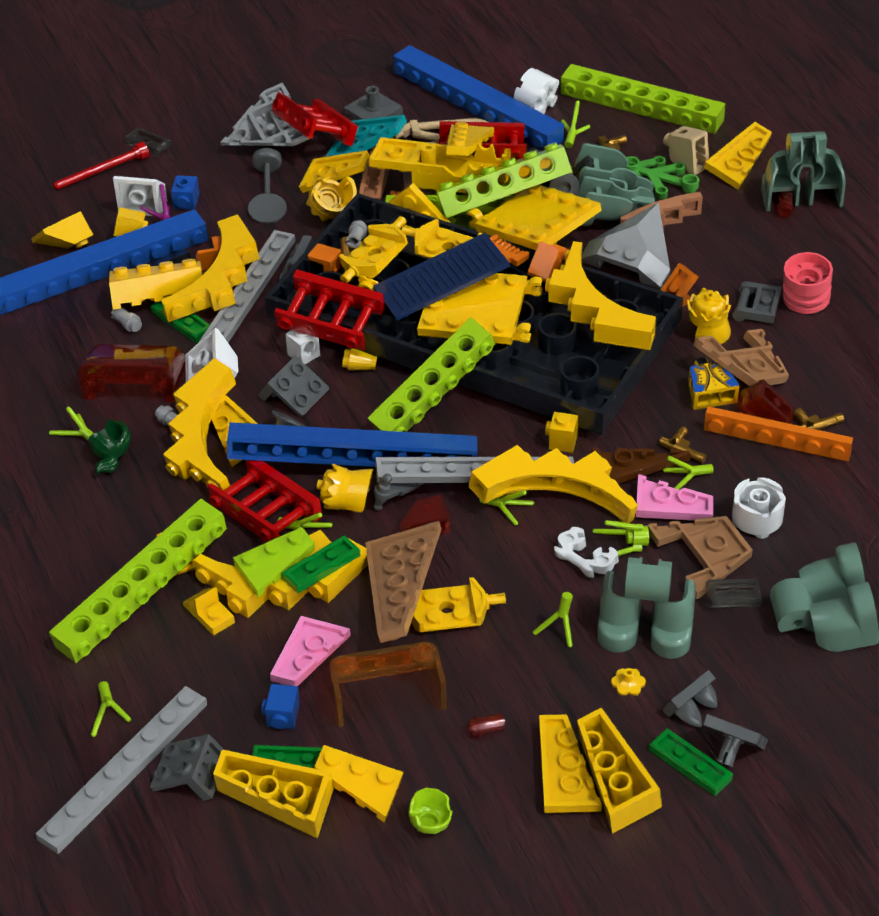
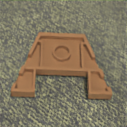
(748, 363)
(713, 543)

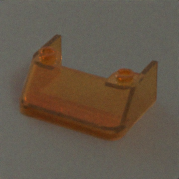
(384, 663)

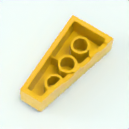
(151, 282)
(619, 776)
(276, 788)

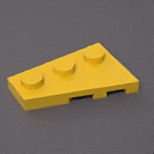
(334, 168)
(363, 779)

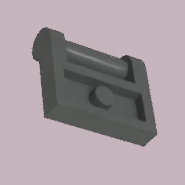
(764, 305)

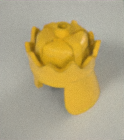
(330, 197)
(710, 314)
(345, 488)

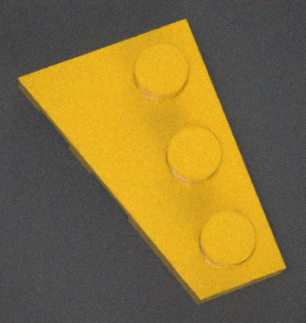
(415, 200)
(224, 414)

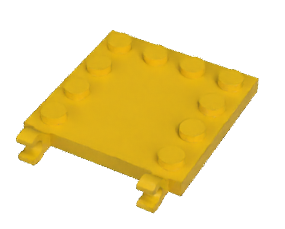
(535, 216)
(490, 302)

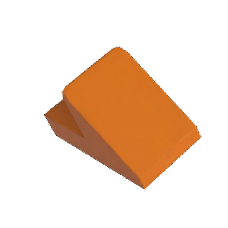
(546, 260)
(680, 282)

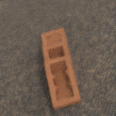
(373, 181)
(673, 208)

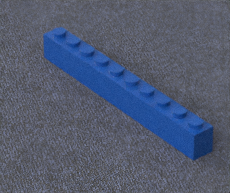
(476, 96)
(99, 259)
(339, 445)

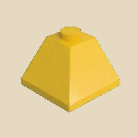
(65, 233)

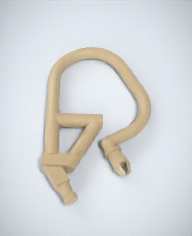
(418, 131)

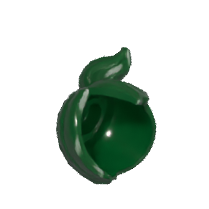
(110, 445)

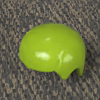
(430, 811)

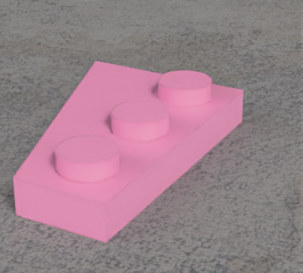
(665, 502)
(306, 649)

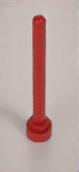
(139, 151)

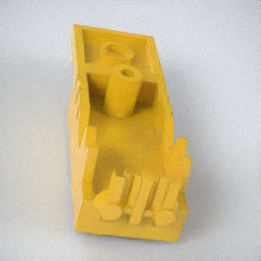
(430, 163)

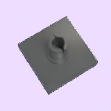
(372, 106)
(734, 736)

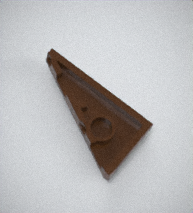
(629, 463)

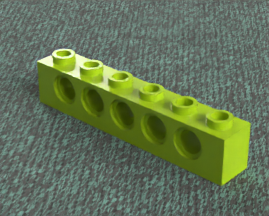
(558, 167)
(432, 369)

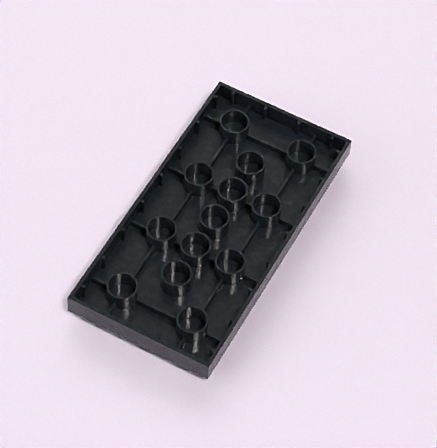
(550, 374)

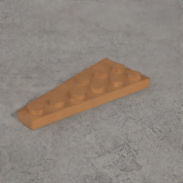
(397, 576)

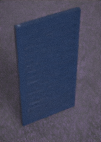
(441, 276)

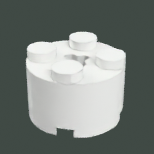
(537, 90)
(758, 507)

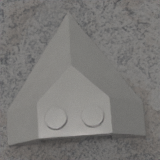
(262, 126)
(634, 245)

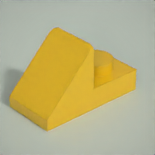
(209, 610)

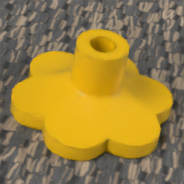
(628, 681)

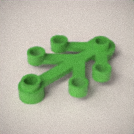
(688, 182)

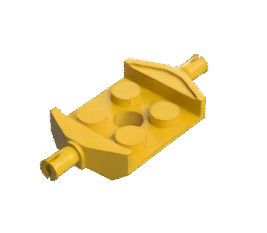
(434, 240)
(374, 251)
(466, 601)

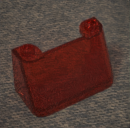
(132, 364)

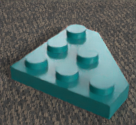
(369, 133)

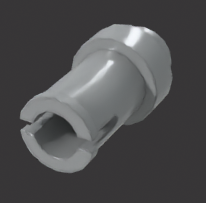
(356, 232)
(129, 321)
(165, 414)

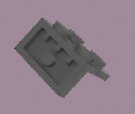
(295, 387)
(189, 763)

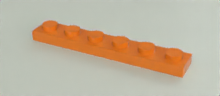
(778, 433)

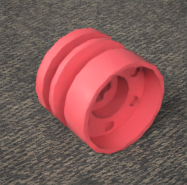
(807, 282)

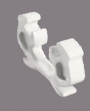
(575, 540)

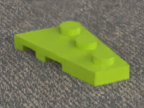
(268, 561)

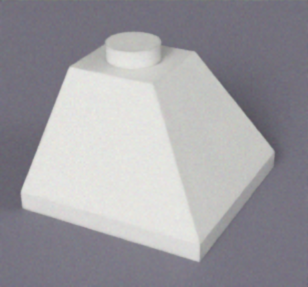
(138, 192)
(210, 347)

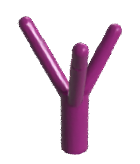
(166, 209)

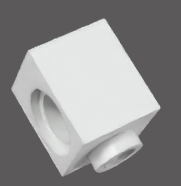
(303, 346)

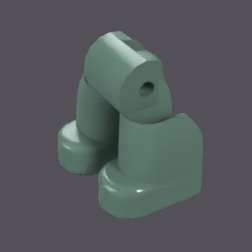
(802, 151)
(611, 184)
(829, 601)
(621, 615)

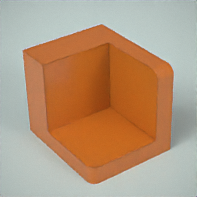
(208, 256)
(327, 257)

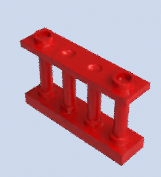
(315, 118)
(505, 136)
(335, 291)
(273, 483)

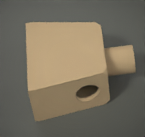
(689, 147)

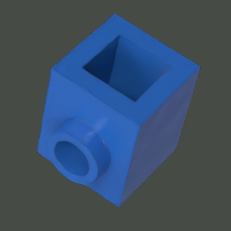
(185, 192)
(281, 706)

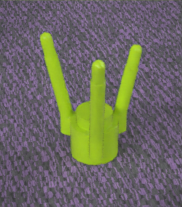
(636, 535)

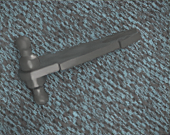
(387, 490)

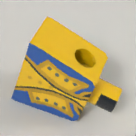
(711, 385)

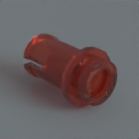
(785, 207)
(486, 724)

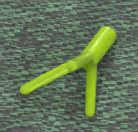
(572, 132)
(83, 431)
(691, 470)
(508, 500)
(306, 523)
(562, 612)
(107, 701)

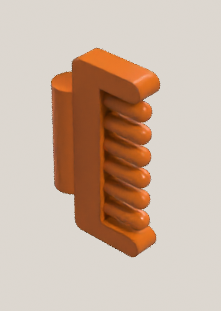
(512, 253)

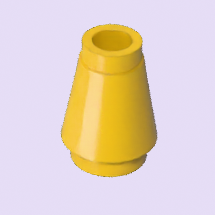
(358, 360)

